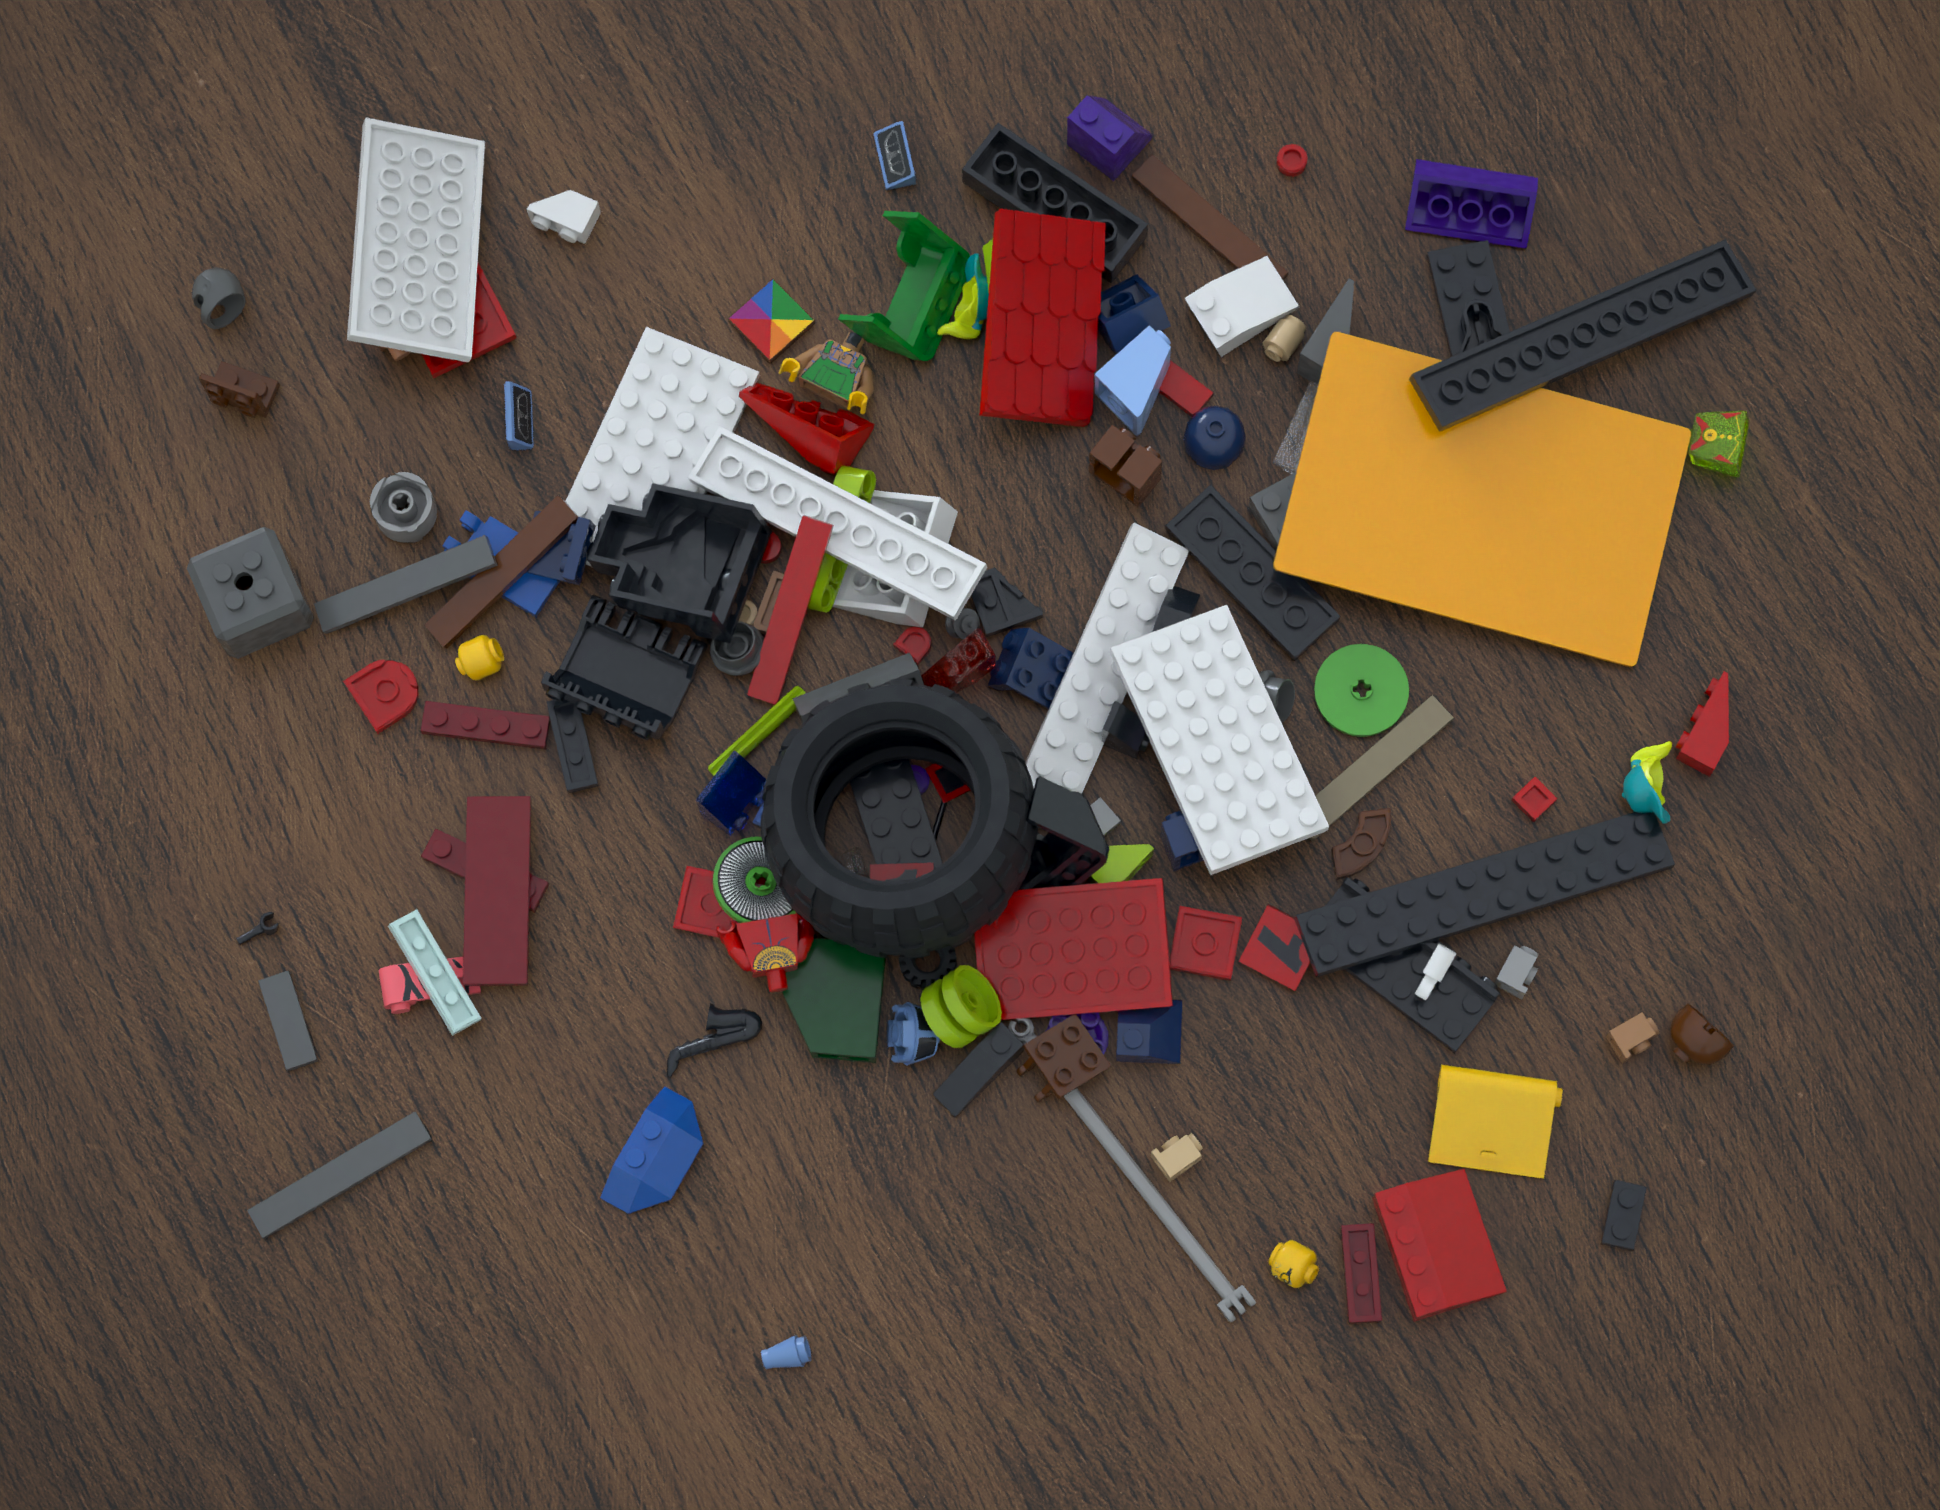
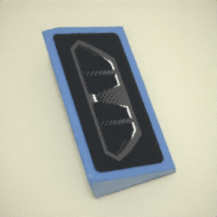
(894, 156)
(518, 416)

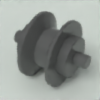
(964, 625)

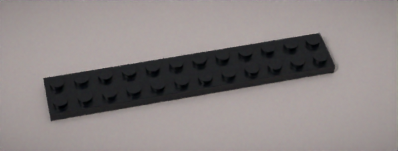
(1582, 335)
(1483, 892)

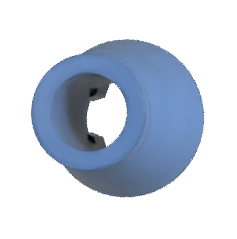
(788, 1353)

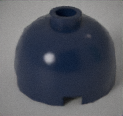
(1214, 437)

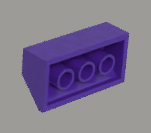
(1471, 203)

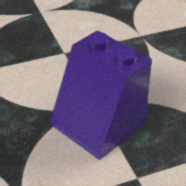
(1105, 135)

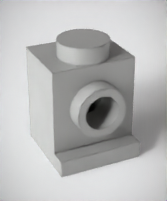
(1518, 970)

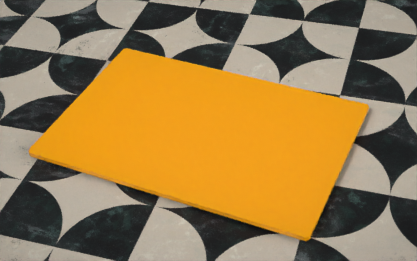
(1511, 521)

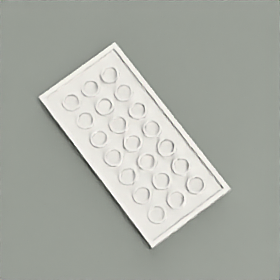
(416, 240)
(658, 424)
(1219, 739)

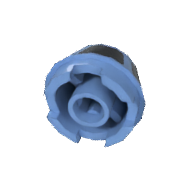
(910, 1035)

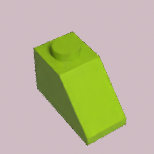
(1122, 863)

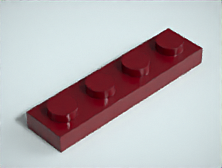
(485, 725)
(450, 855)

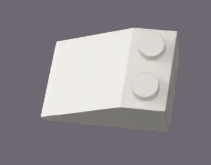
(1241, 304)

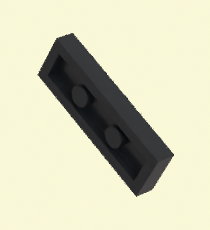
(572, 746)

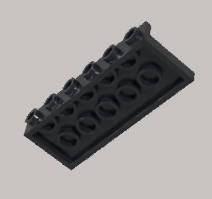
(1454, 1003)

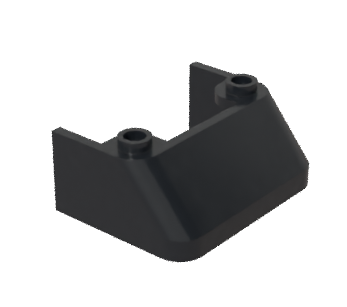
(1074, 841)

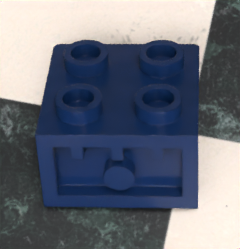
(568, 556)

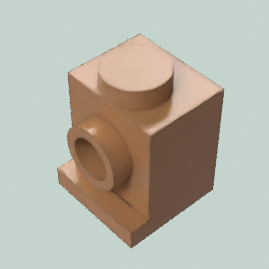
(1632, 1036)

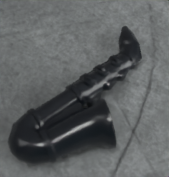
(731, 1028)

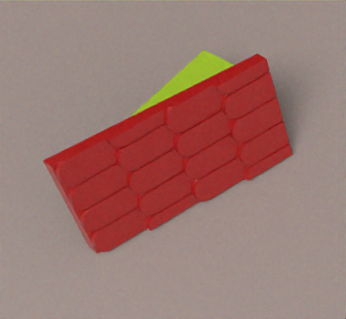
(1042, 317)

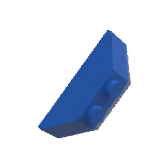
(655, 1154)

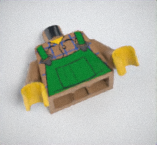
(834, 372)

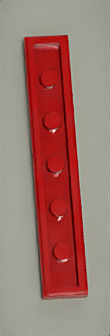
(790, 609)

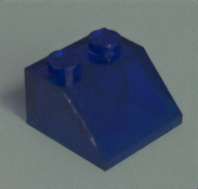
(732, 794)

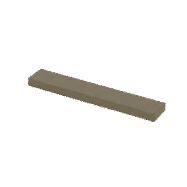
(1382, 759)

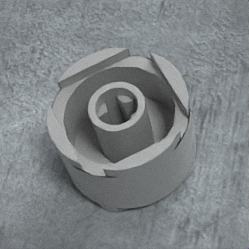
(397, 492)

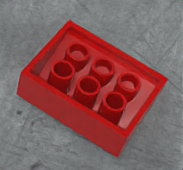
(1438, 1244)

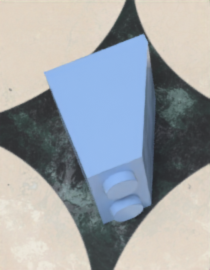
(1134, 377)

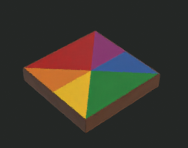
(771, 321)

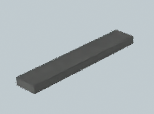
(405, 584)
(339, 1175)

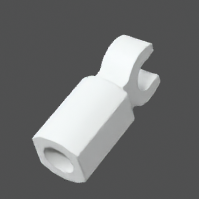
(1435, 970)

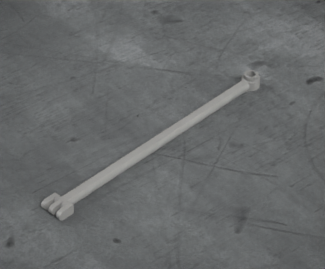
(1151, 1195)

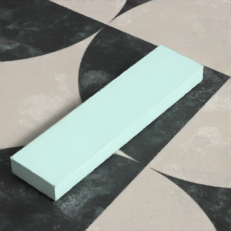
(434, 972)

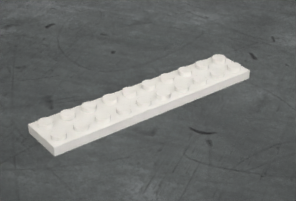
(861, 532)
(1124, 611)

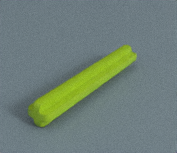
(760, 729)

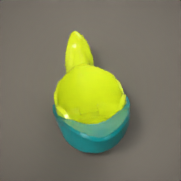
(974, 303)
(1645, 781)

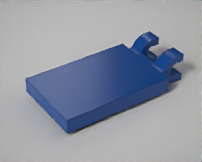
(530, 590)

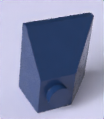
(1150, 1035)

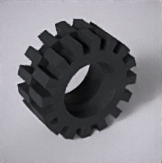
(923, 979)

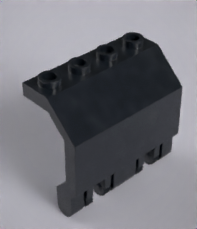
(622, 671)

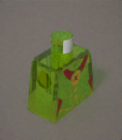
(1719, 441)

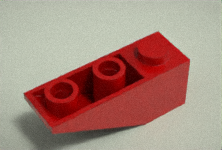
(1710, 734)

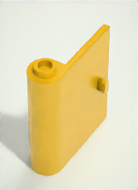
(1494, 1115)

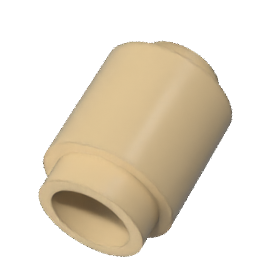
(1284, 338)

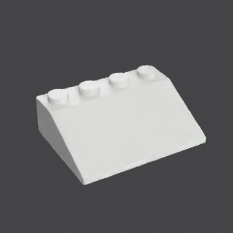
(877, 600)

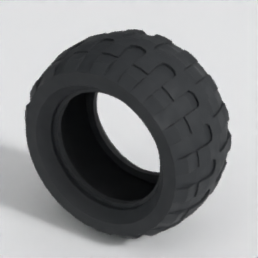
(880, 727)

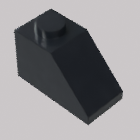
(1176, 607)
(1124, 731)

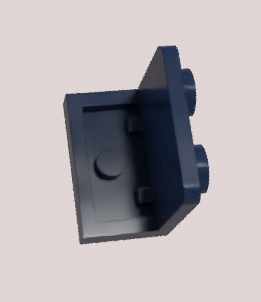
(1030, 666)

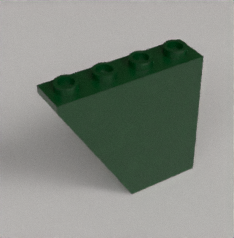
(837, 1001)

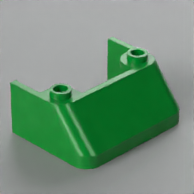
(924, 294)

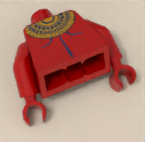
(769, 946)

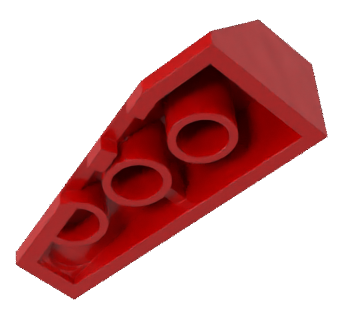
(815, 433)

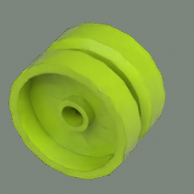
(961, 1006)

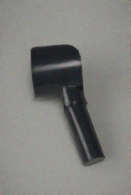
(259, 929)

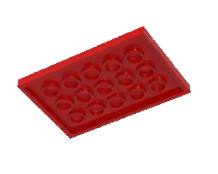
(1079, 950)

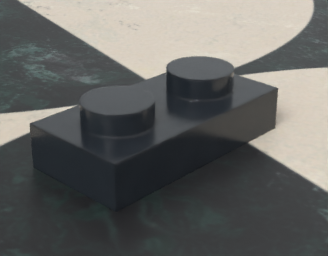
(1623, 1215)

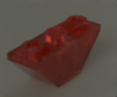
(963, 664)

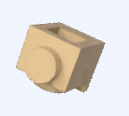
(1177, 1156)

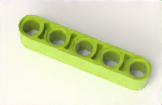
(862, 485)

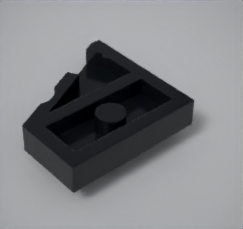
(1001, 604)

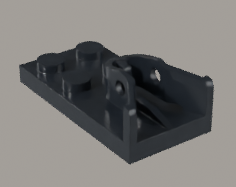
(1467, 295)

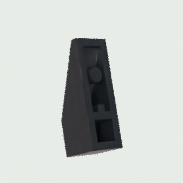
(979, 1069)

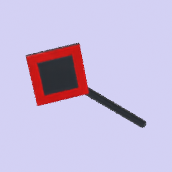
(948, 788)

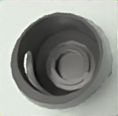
(215, 288)

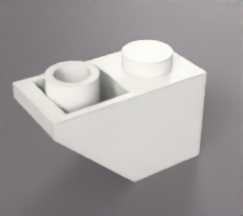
(567, 214)

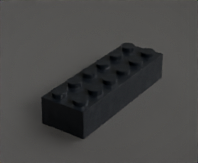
(1027, 180)

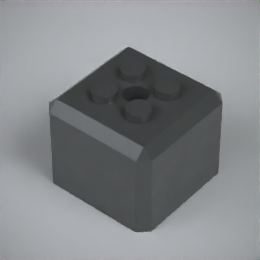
(263, 613)

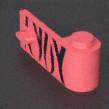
(403, 988)

